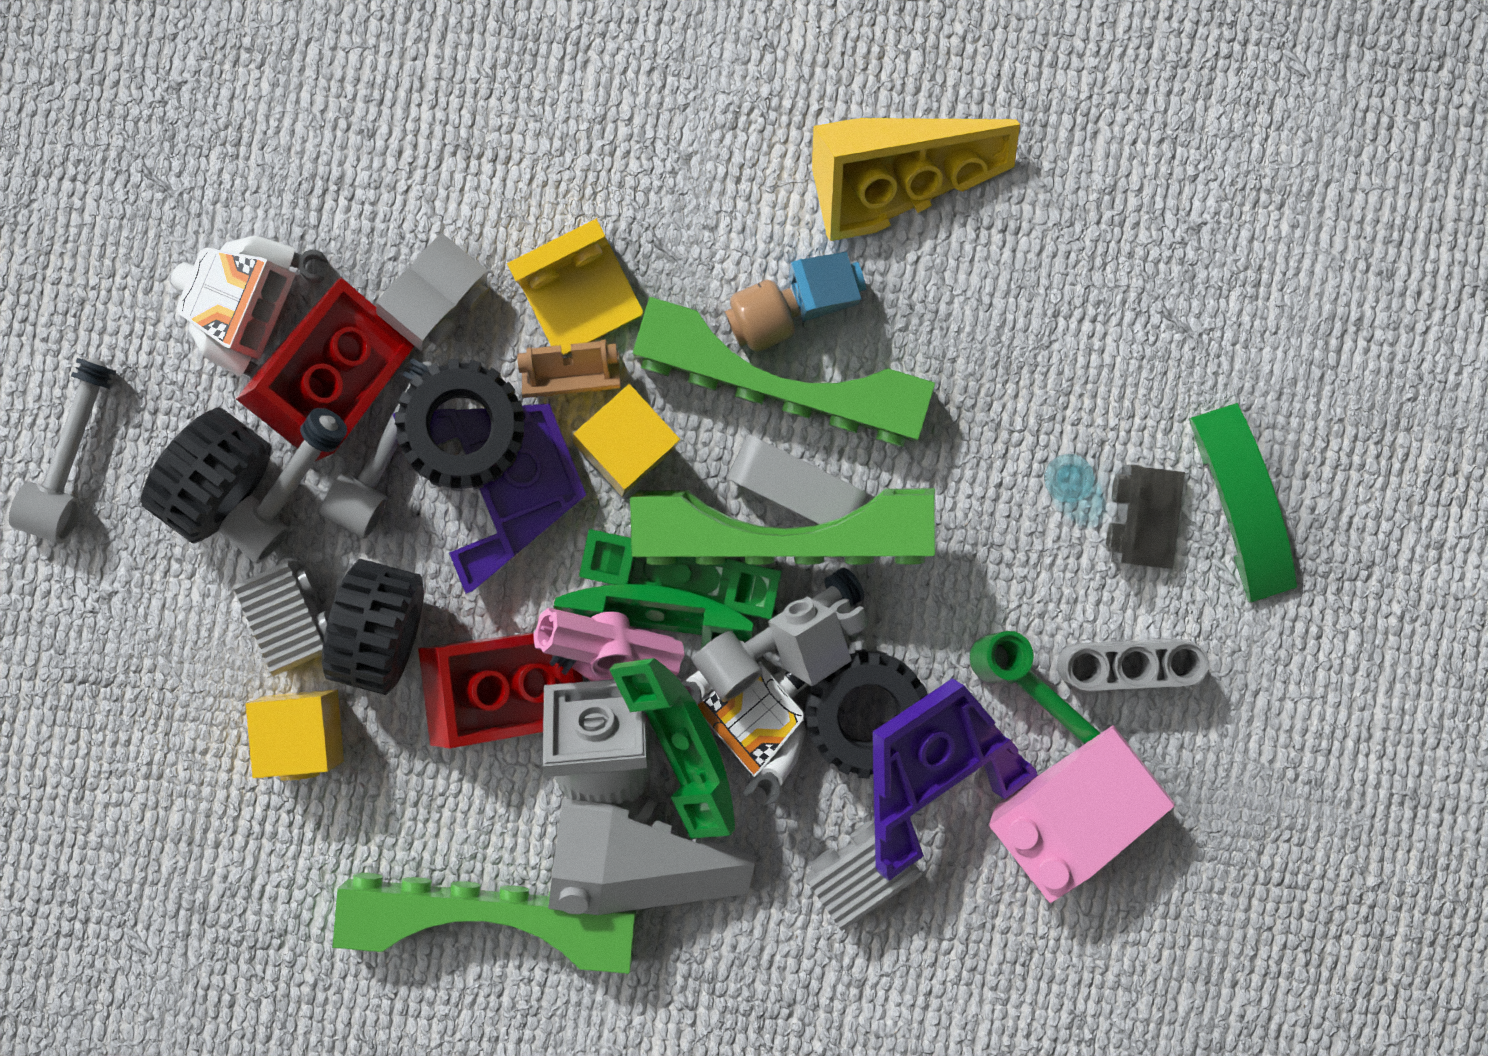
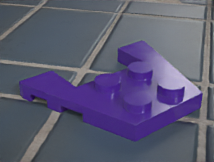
(526, 497)
(926, 755)

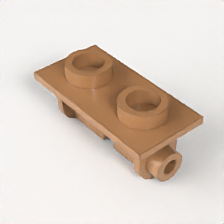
(591, 368)

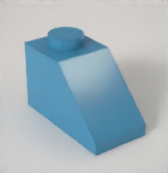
(826, 284)

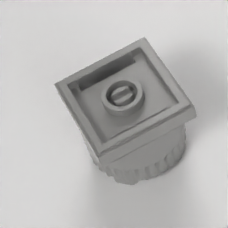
(595, 743)

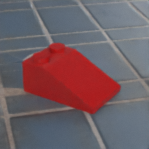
(329, 361)
(486, 689)

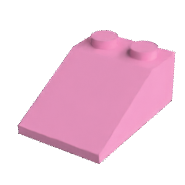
(1080, 813)

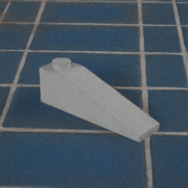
(623, 865)

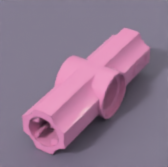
(603, 641)

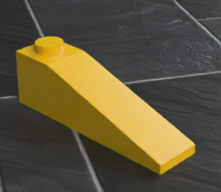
(889, 165)

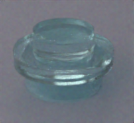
(1068, 478)

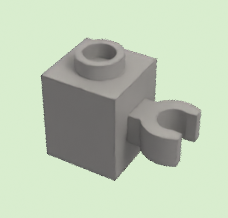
(813, 637)

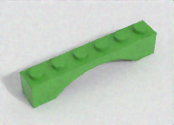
(682, 341)
(681, 525)
(380, 913)

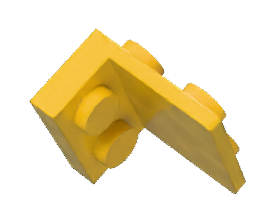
(576, 287)

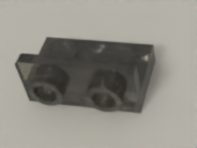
(1145, 516)

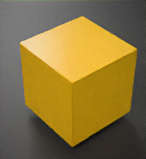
(625, 440)
(294, 734)

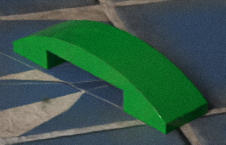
(1247, 501)
(733, 583)
(659, 609)
(687, 740)

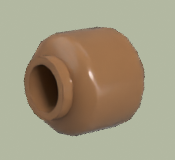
(762, 315)

